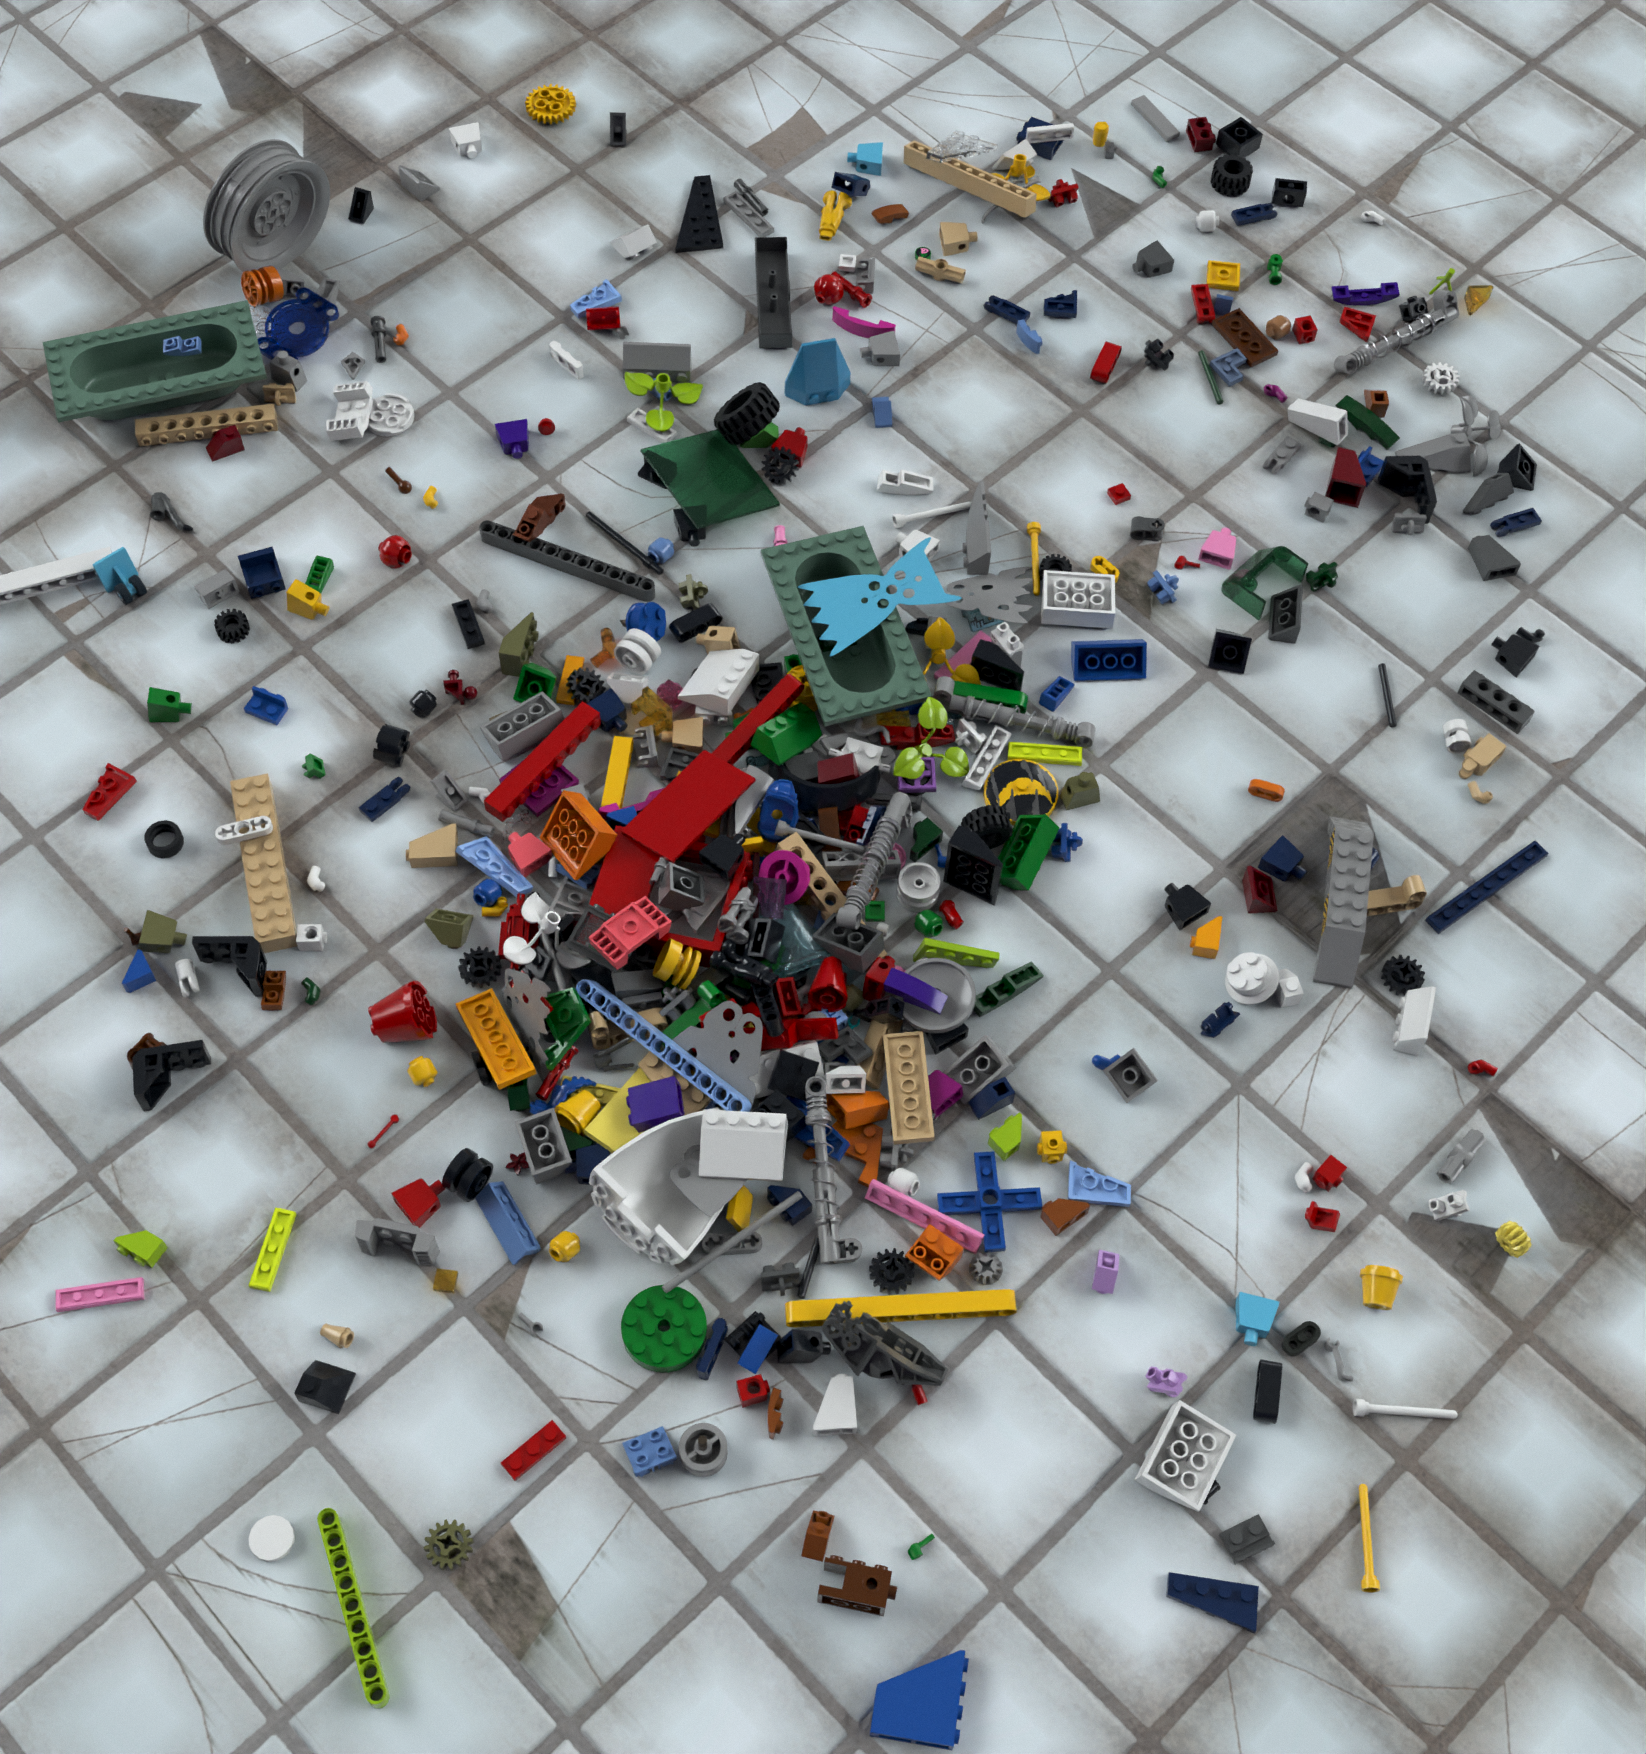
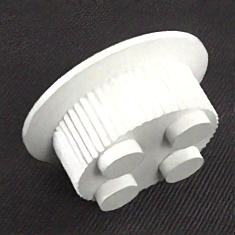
(1251, 978)

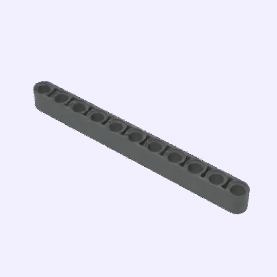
(569, 561)

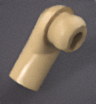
(1476, 794)

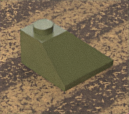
(449, 927)

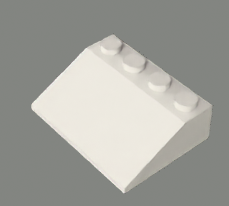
(1078, 599)
(721, 679)
(742, 1145)
(1185, 1456)

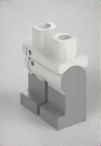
(1008, 642)

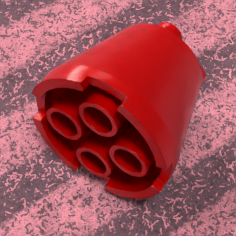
(404, 1015)

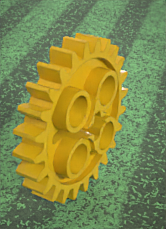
(550, 104)

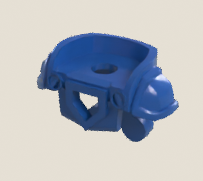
(778, 796)

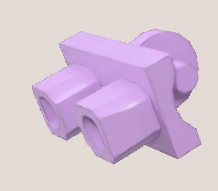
(1165, 1381)

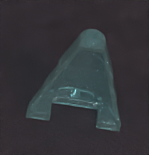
(797, 946)

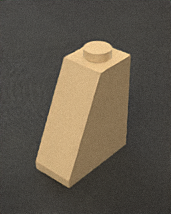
(434, 849)

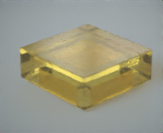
(445, 1280)

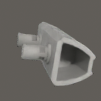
(737, 816)

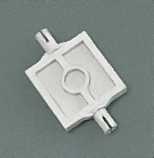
(865, 754)

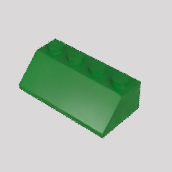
(787, 734)
(1026, 850)

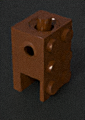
(863, 1586)

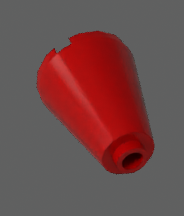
(829, 986)

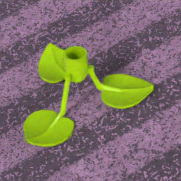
(658, 419)
(909, 762)

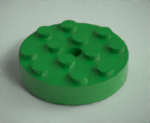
(669, 1349)

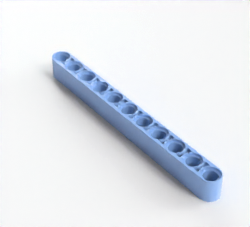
(654, 1042)

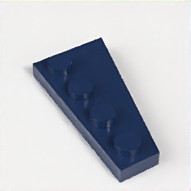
(1219, 1598)

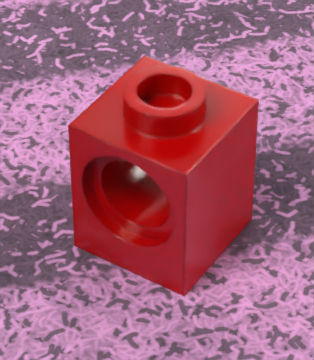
(1304, 329)
(746, 1397)

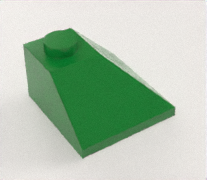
(534, 680)

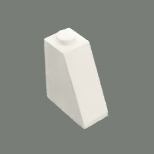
(837, 1409)

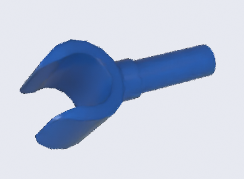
(941, 859)

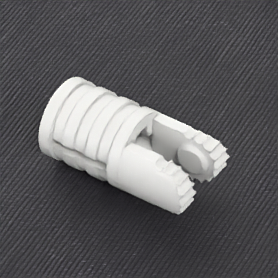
(186, 975)

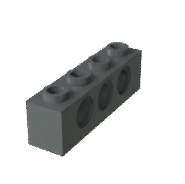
(1496, 702)

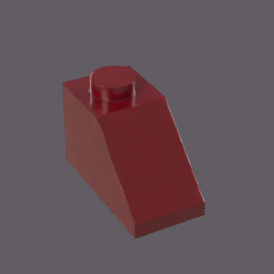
(225, 443)

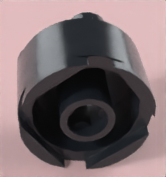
(391, 745)

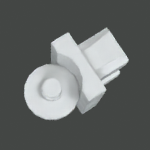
(967, 735)
(1449, 1205)

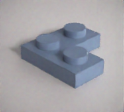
(1227, 365)

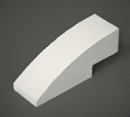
(904, 483)

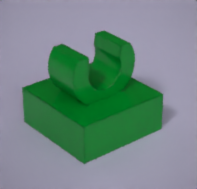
(314, 766)
(875, 911)

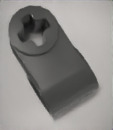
(1145, 528)

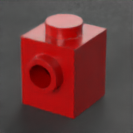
(1329, 1173)

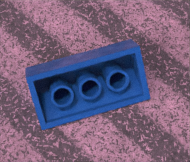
(1109, 659)

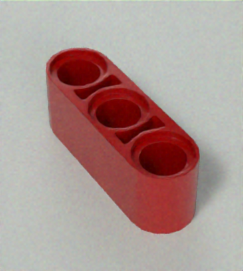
(1105, 362)

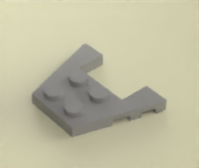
(839, 741)

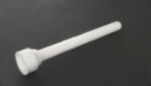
(900, 520)
(1363, 1408)

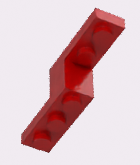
(798, 1030)

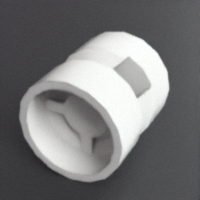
(1457, 736)

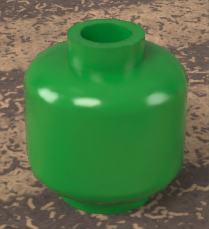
(928, 923)

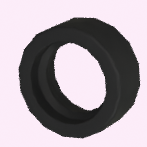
(158, 828)

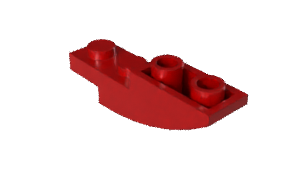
(908, 737)

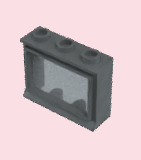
(588, 923)

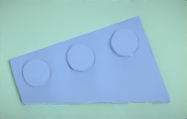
(600, 297)

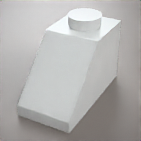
(1289, 989)
(845, 1080)

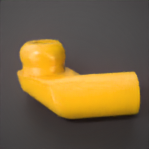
(428, 497)

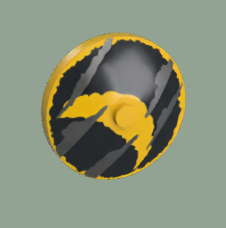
(1021, 789)

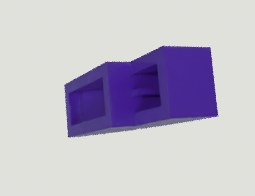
(915, 991)

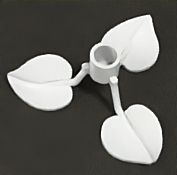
(535, 911)

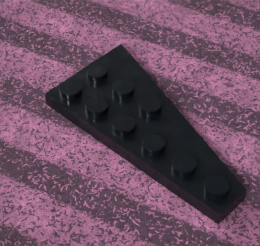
(700, 222)

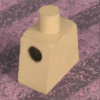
(955, 238)
(719, 638)
(686, 735)

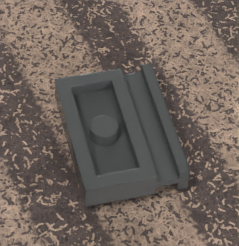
(1246, 1539)

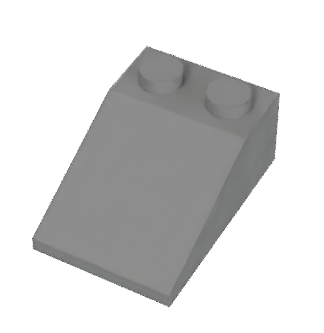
(980, 1067)

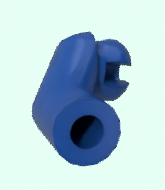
(1102, 1062)

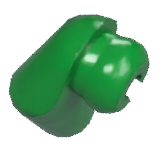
(1157, 176)

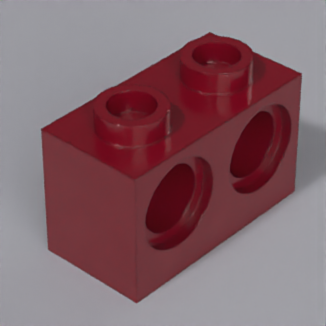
(1200, 134)

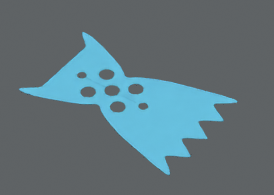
(851, 618)

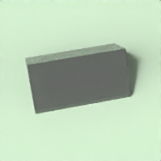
(1286, 615)

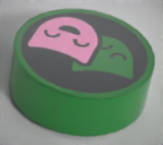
(923, 252)

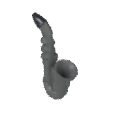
(161, 504)

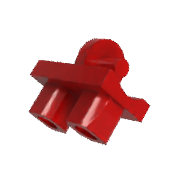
(1063, 190)

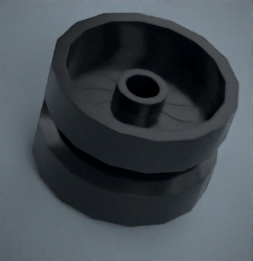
(467, 1174)

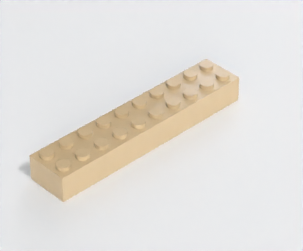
(264, 866)

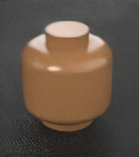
(1278, 327)

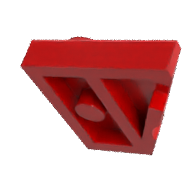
(1358, 322)

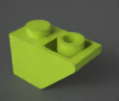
(1007, 1138)
(143, 1246)

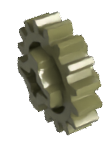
(450, 1535)

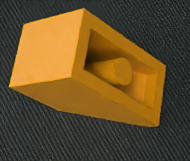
(1207, 939)

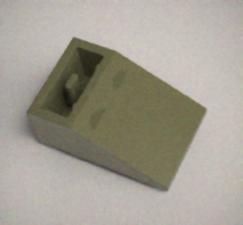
(518, 646)

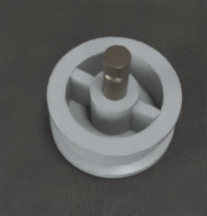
(703, 1449)

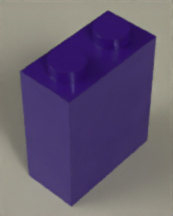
(654, 1103)

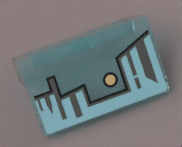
(978, 621)

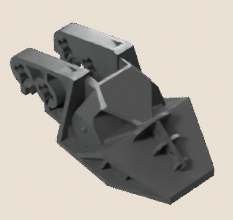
(881, 1349)

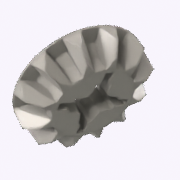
(987, 1277)

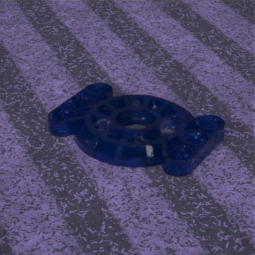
(313, 317)

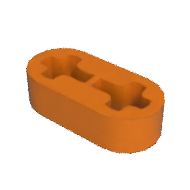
(1266, 790)

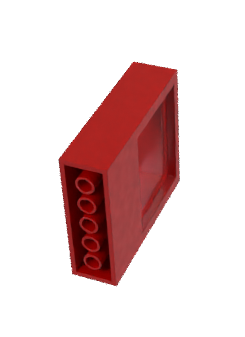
(626, 879)

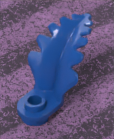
(560, 1094)

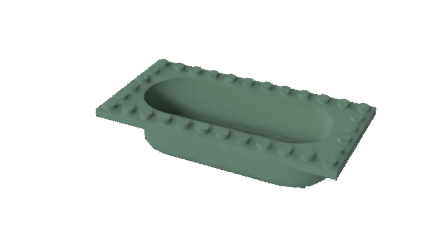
(127, 375)
(864, 677)

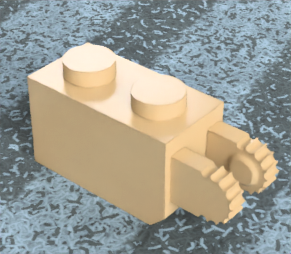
(1482, 756)

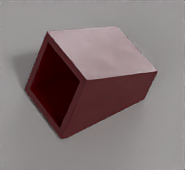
(1346, 479)

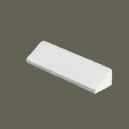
(986, 758)

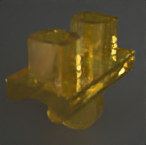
(893, 718)

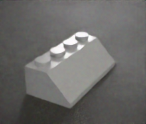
(657, 359)
(522, 726)

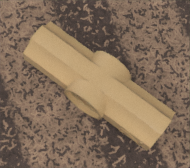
(940, 269)

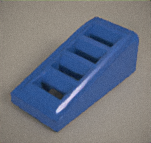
(1054, 694)

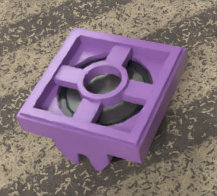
(920, 785)

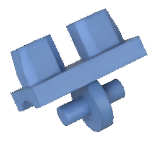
(1159, 582)

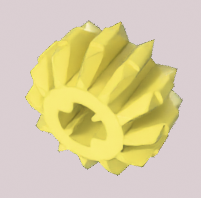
(1513, 1239)

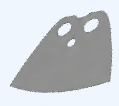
(704, 1192)

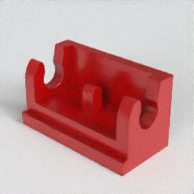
(603, 318)

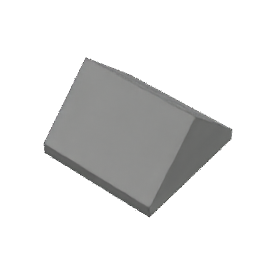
(417, 183)
(1130, 1075)

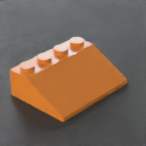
(577, 834)

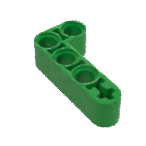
(710, 998)

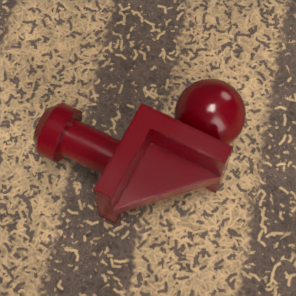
(455, 687)

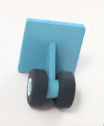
(116, 572)

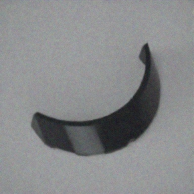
(841, 795)

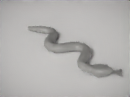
(867, 732)

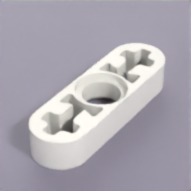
(228, 828)

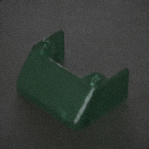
(1242, 583)

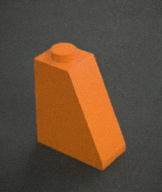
(857, 1108)

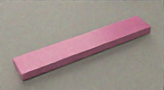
(923, 1215)

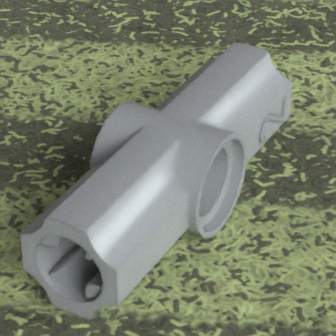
(1461, 1156)

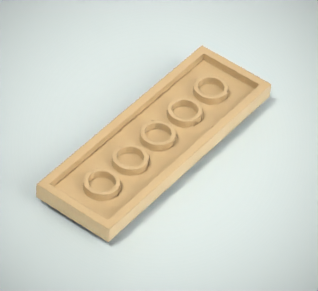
(908, 1088)

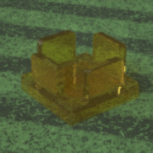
(657, 711)

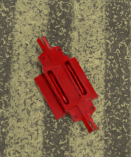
(517, 926)

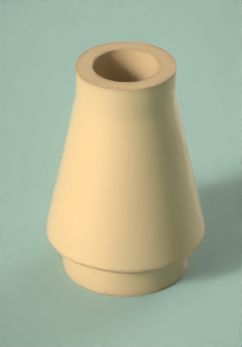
(338, 1335)

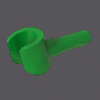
(915, 1549)

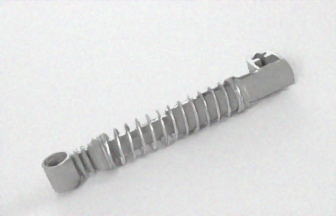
(896, 816)

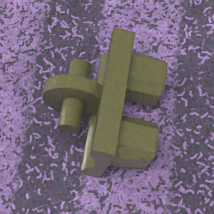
(695, 591)

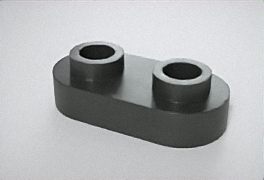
(1300, 1339)

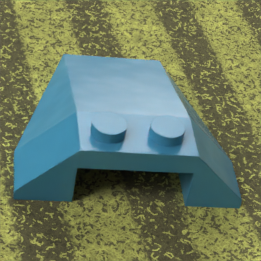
(817, 373)

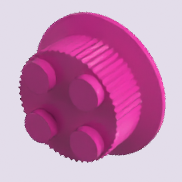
(787, 866)

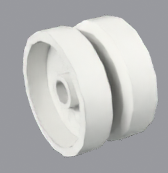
(637, 651)
(918, 886)

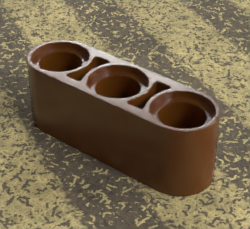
(830, 827)

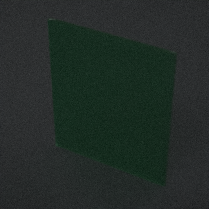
(709, 478)

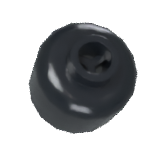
(423, 703)

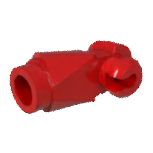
(951, 915)

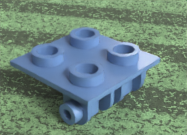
(649, 1451)

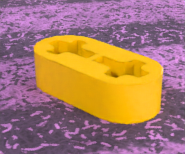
(1106, 568)

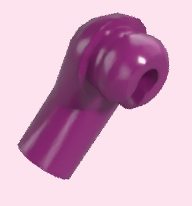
(1275, 391)

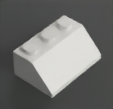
(1414, 1020)

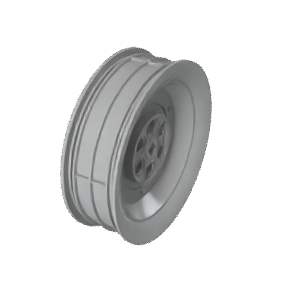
(266, 206)

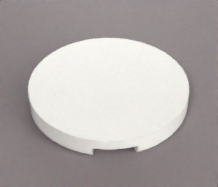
(390, 415)

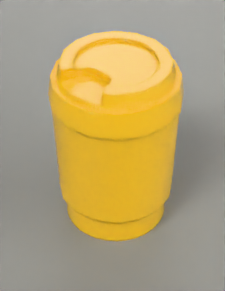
(1100, 134)

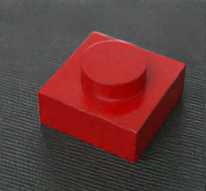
(1119, 493)

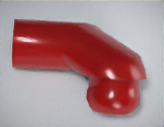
(1482, 1066)

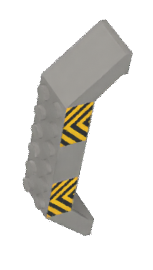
(1344, 902)

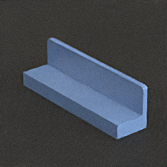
(507, 1221)

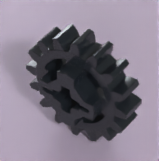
(773, 466)
(586, 685)
(480, 965)
(1393, 975)
(882, 1269)

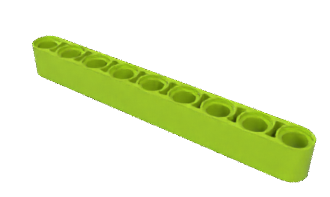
(357, 1616)

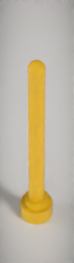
(1034, 530)
(1370, 1582)

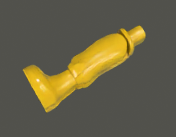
(832, 217)

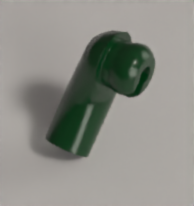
(313, 991)

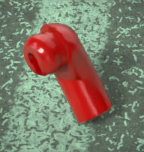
(919, 1394)

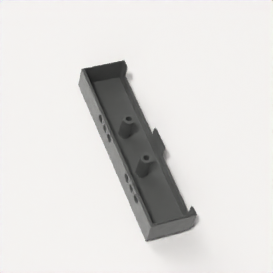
(773, 292)

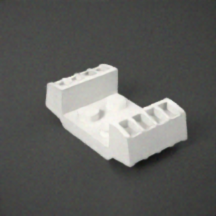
(352, 411)

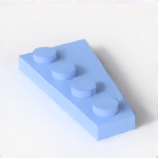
(493, 863)

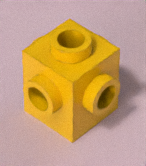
(1051, 1146)

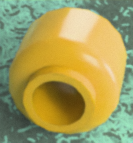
(422, 1071)
(564, 1246)

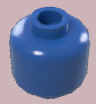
(487, 893)

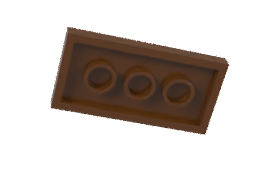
(1244, 335)

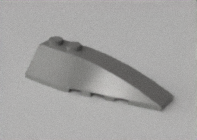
(977, 536)

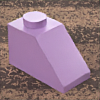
(1105, 1272)

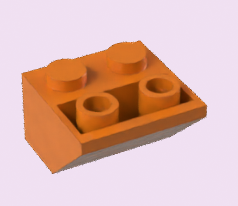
(935, 1253)

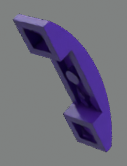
(1364, 297)

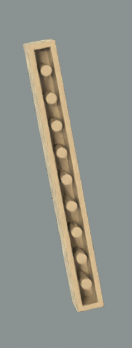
(972, 180)

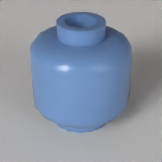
(661, 550)

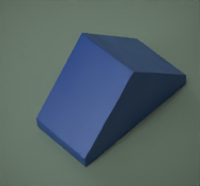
(138, 973)

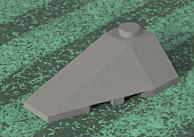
(1443, 453)

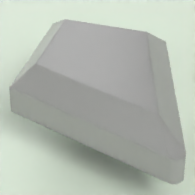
(353, 364)

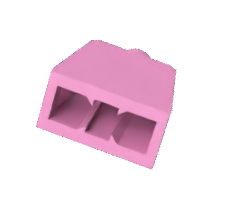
(1219, 548)

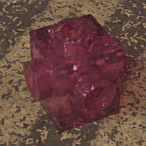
(669, 693)

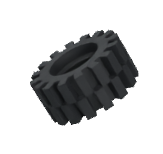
(1054, 562)
(228, 618)

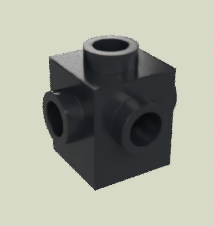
(1413, 308)

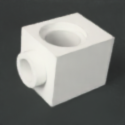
(305, 931)

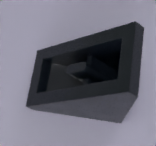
(361, 205)

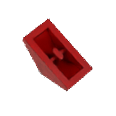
(787, 997)

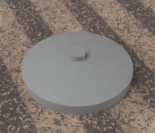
(952, 981)

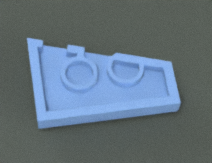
(1094, 1188)

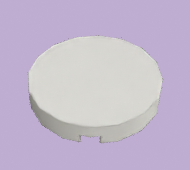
(271, 1538)

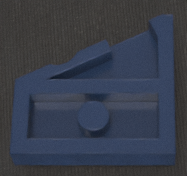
(1061, 305)
(870, 823)

